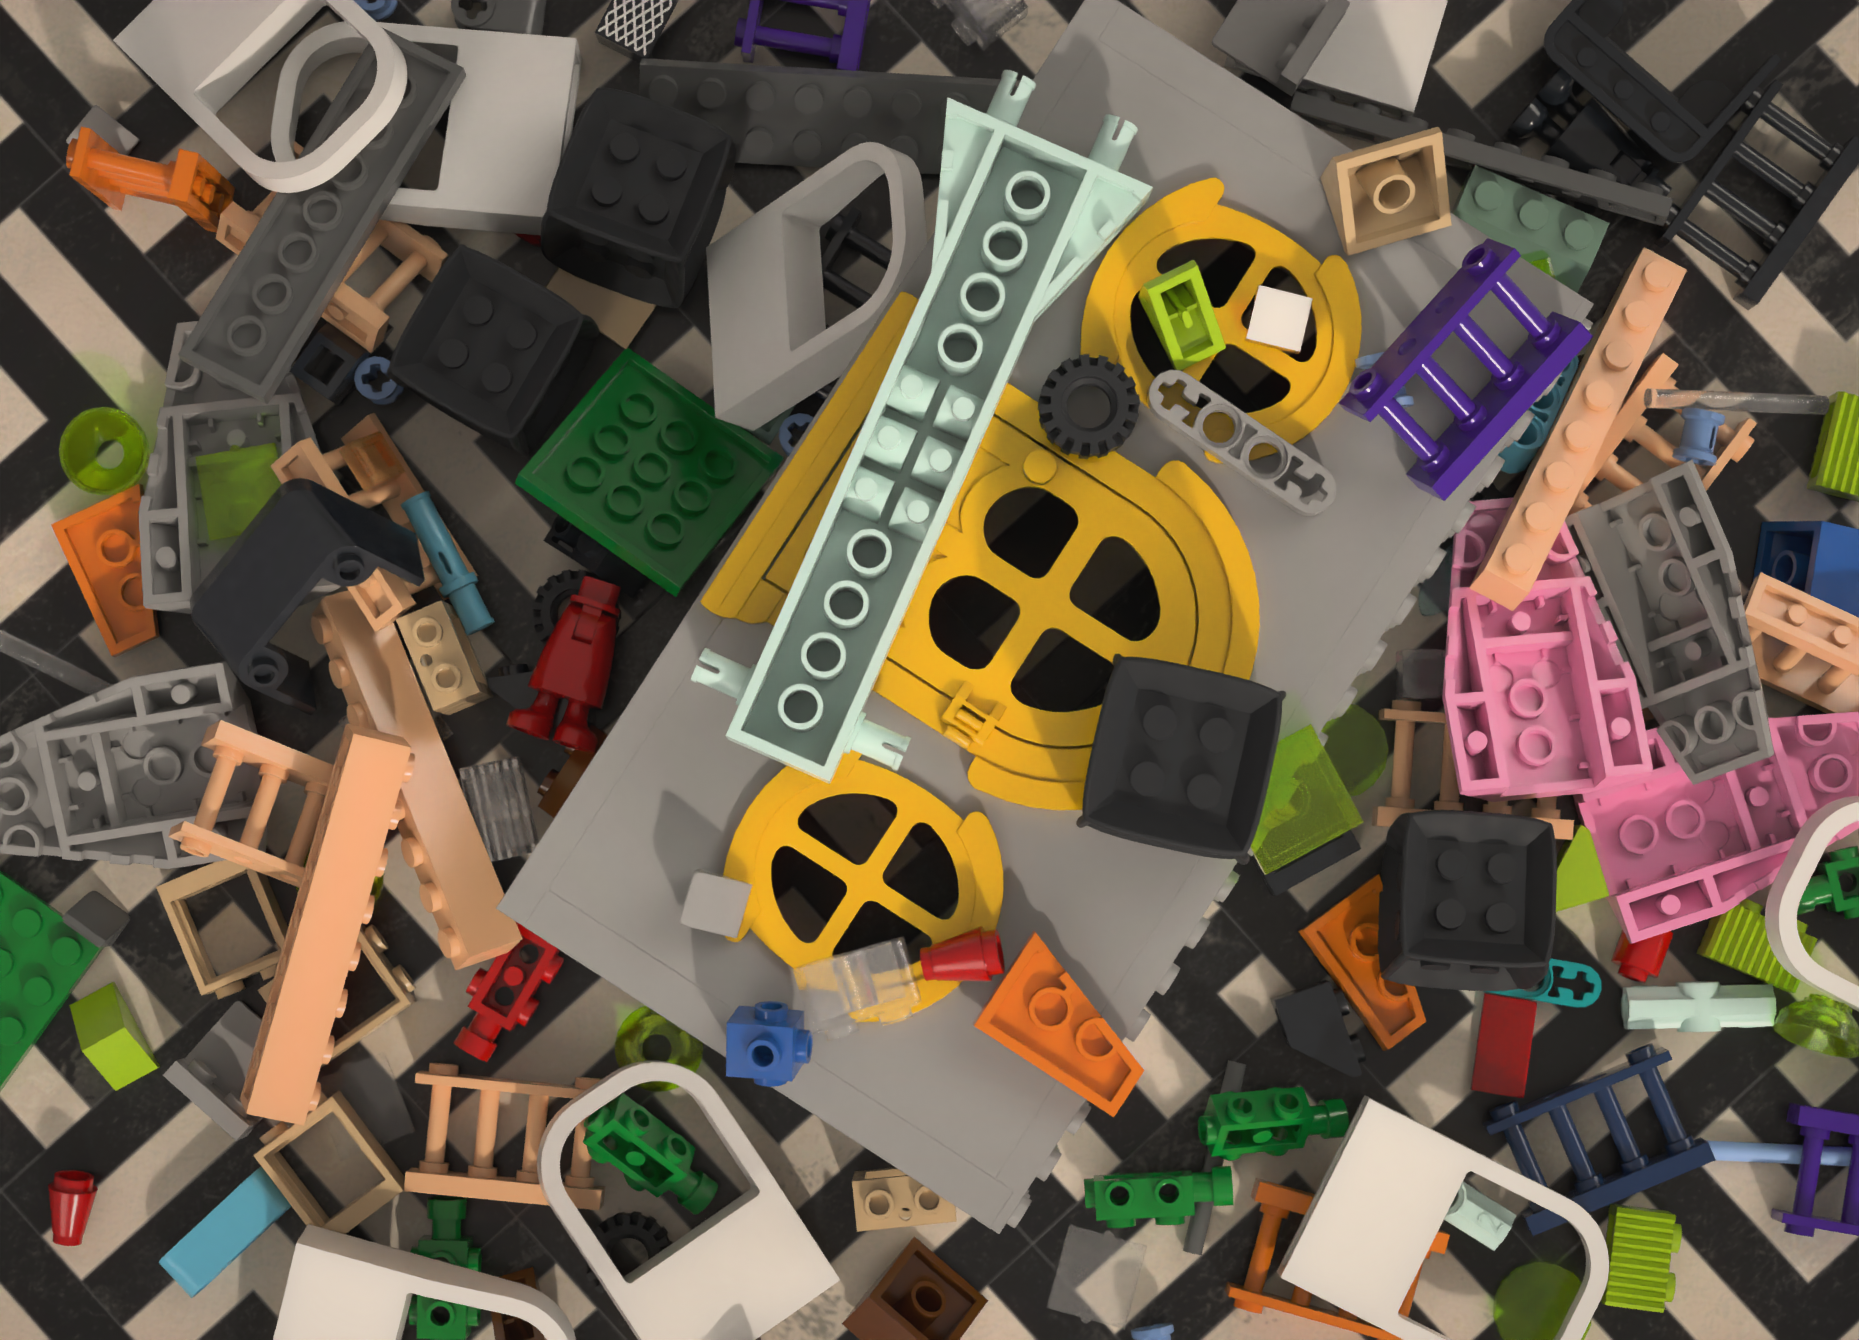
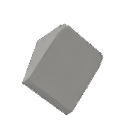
(107, 129)
(715, 903)

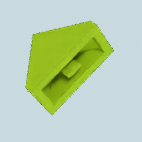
(1182, 315)
(1579, 871)
(112, 1037)

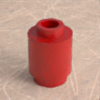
(1641, 958)

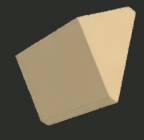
(1388, 191)

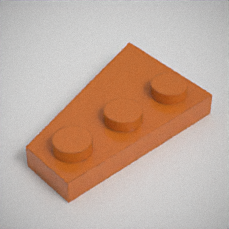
(106, 562)
(1348, 949)
(1057, 1029)

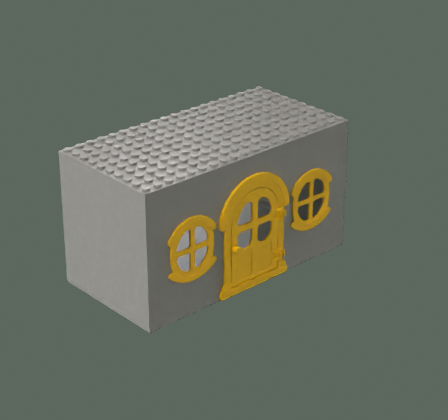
(1002, 782)

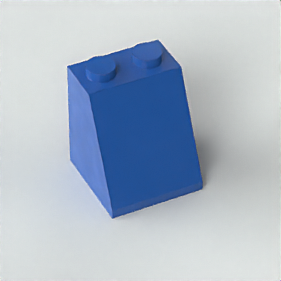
(1814, 559)

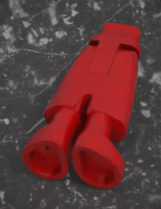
(574, 667)

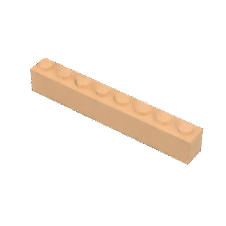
(1578, 430)
(434, 815)
(326, 924)

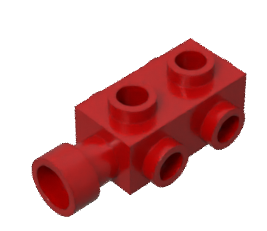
(511, 972)

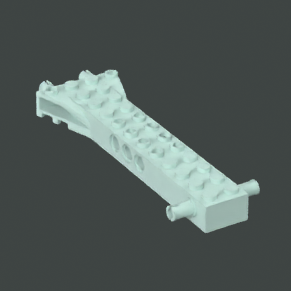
(1007, 242)

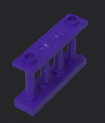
(841, 49)
(1504, 399)
(1815, 1127)

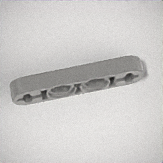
(1246, 435)

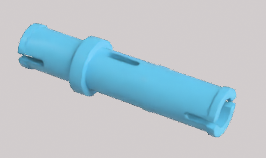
(447, 563)

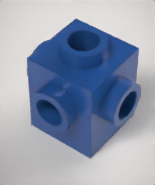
(767, 1043)

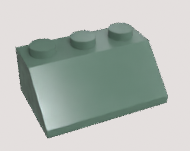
(1531, 224)

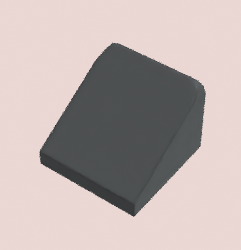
(97, 919)

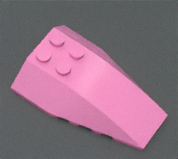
(1539, 690)
(1702, 848)

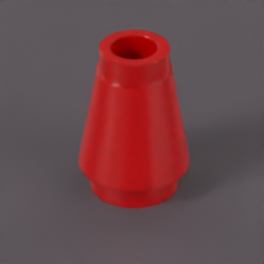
(964, 957)
(71, 1205)

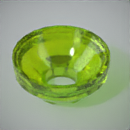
(80, 447)
(642, 1023)
(1820, 1026)

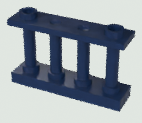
(1636, 1170)

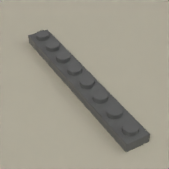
(1461, 151)

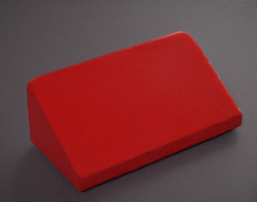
(1503, 1045)

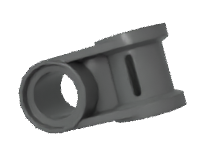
(502, 15)

